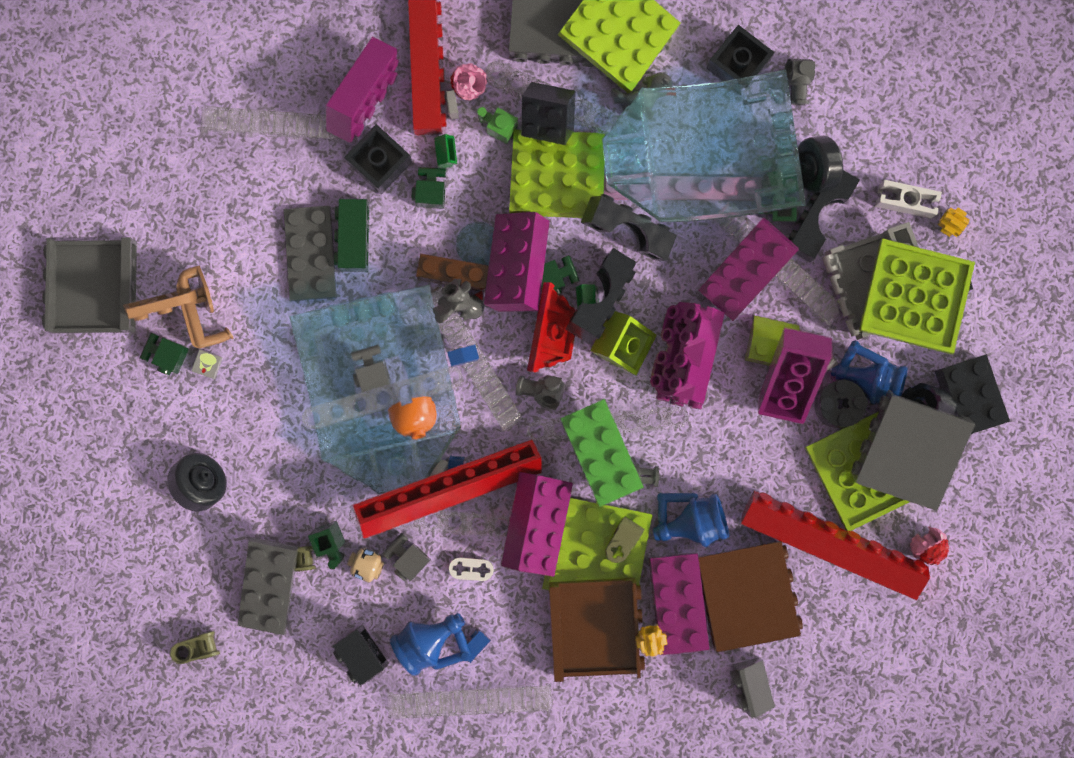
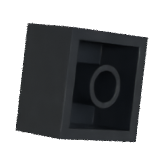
(740, 56)
(548, 113)
(378, 159)
(360, 656)

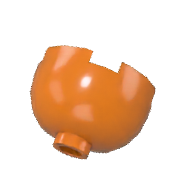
(413, 418)

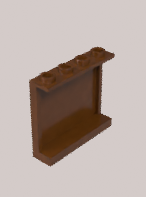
(749, 596)
(595, 628)

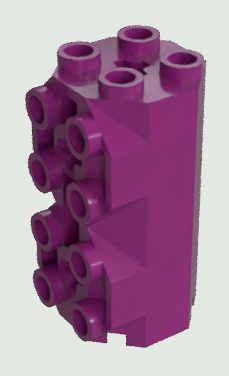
(687, 363)

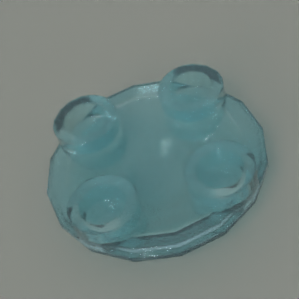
(475, 243)

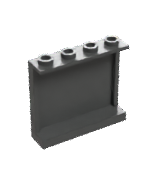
(536, 30)
(89, 286)
(911, 451)

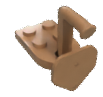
(187, 299)

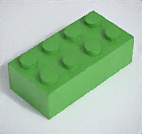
(601, 453)

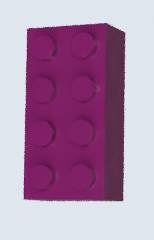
(361, 90)
(517, 262)
(748, 269)
(794, 375)
(536, 524)
(679, 602)

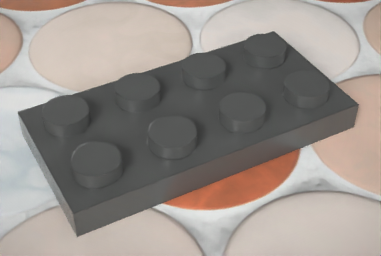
(310, 253)
(267, 586)

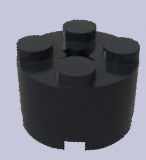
(931, 397)
(853, 402)

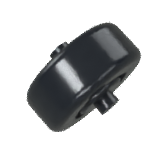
(820, 164)
(196, 482)

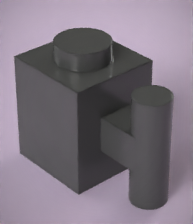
(372, 373)
(410, 560)

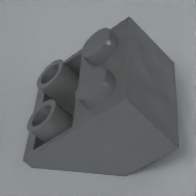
(753, 687)

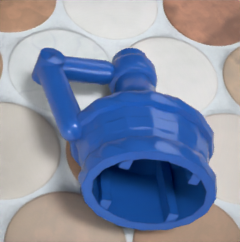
(874, 378)
(700, 521)
(421, 644)

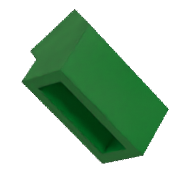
(445, 151)
(587, 294)

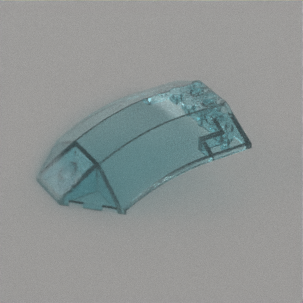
(708, 150)
(411, 347)

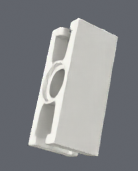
(916, 195)

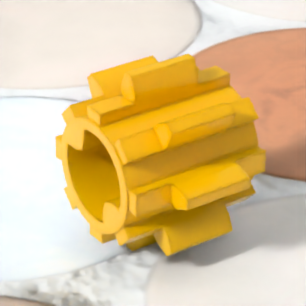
(953, 222)
(651, 640)

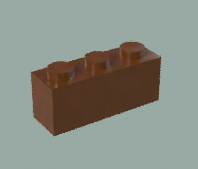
(444, 270)

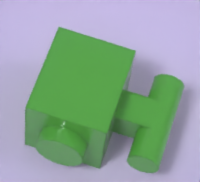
(499, 125)

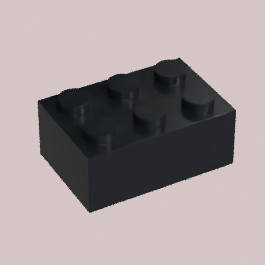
(975, 392)

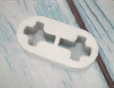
(471, 575)

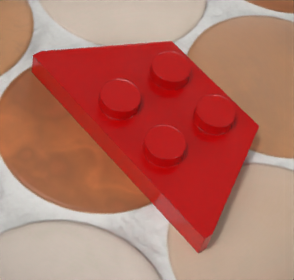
(550, 339)

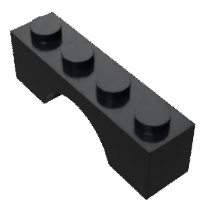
(808, 236)
(652, 239)
(589, 318)

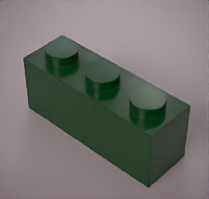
(352, 235)

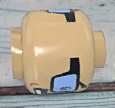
(365, 565)

